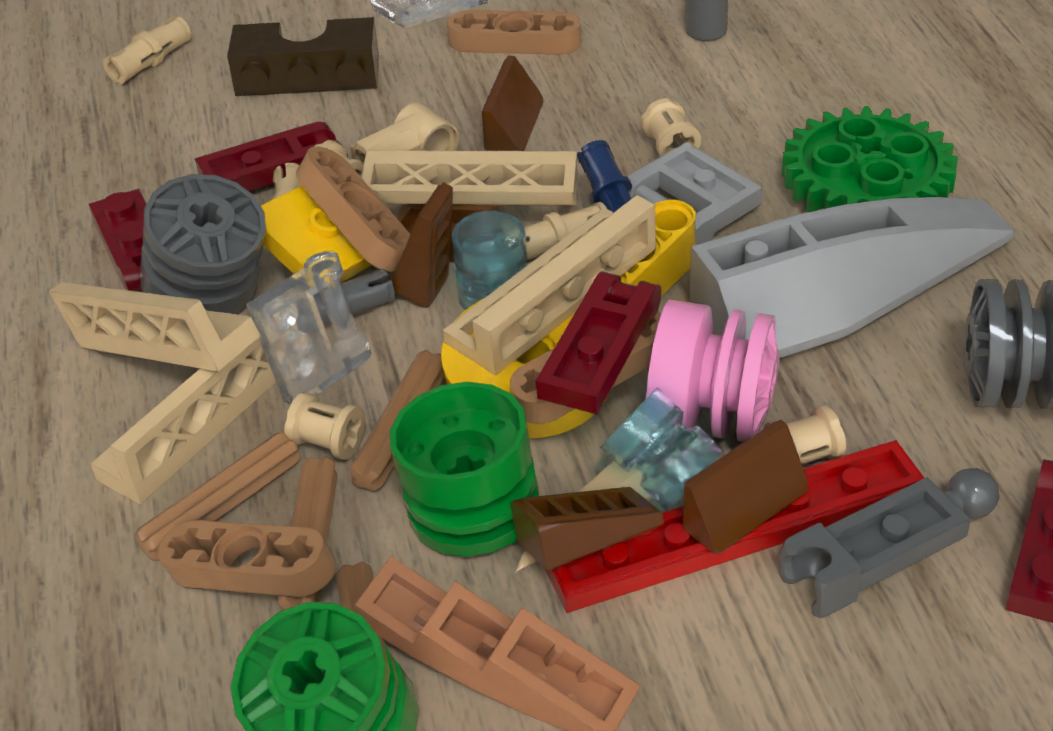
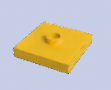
(301, 229)

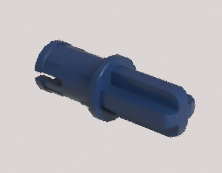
(604, 175)

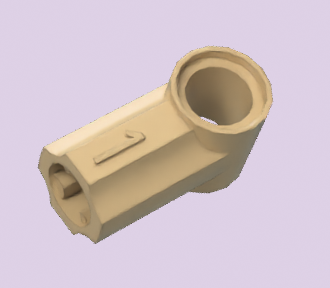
(414, 130)

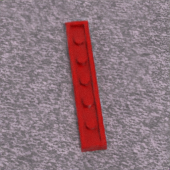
(669, 551)

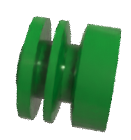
(461, 466)
(321, 673)

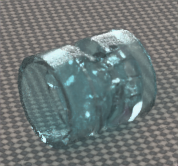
(487, 253)
(661, 448)

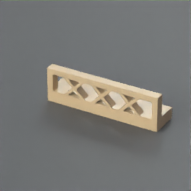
(476, 176)
(552, 286)
(153, 326)
(182, 425)

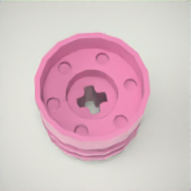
(713, 369)

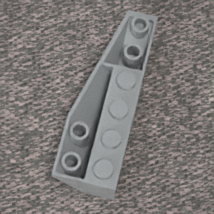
(841, 264)

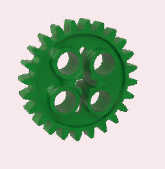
(866, 160)

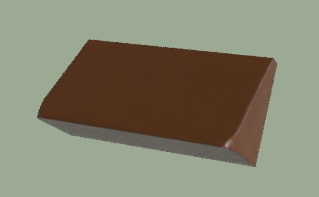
(510, 109)
(744, 488)

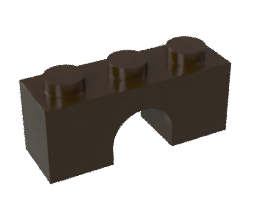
(334, 61)

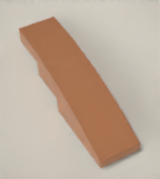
(501, 657)

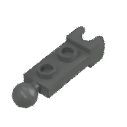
(885, 537)

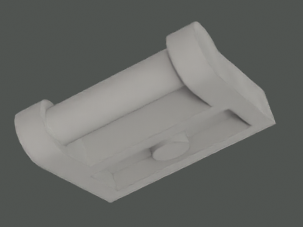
(701, 182)

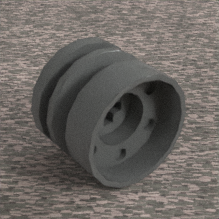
(203, 242)
(1009, 344)

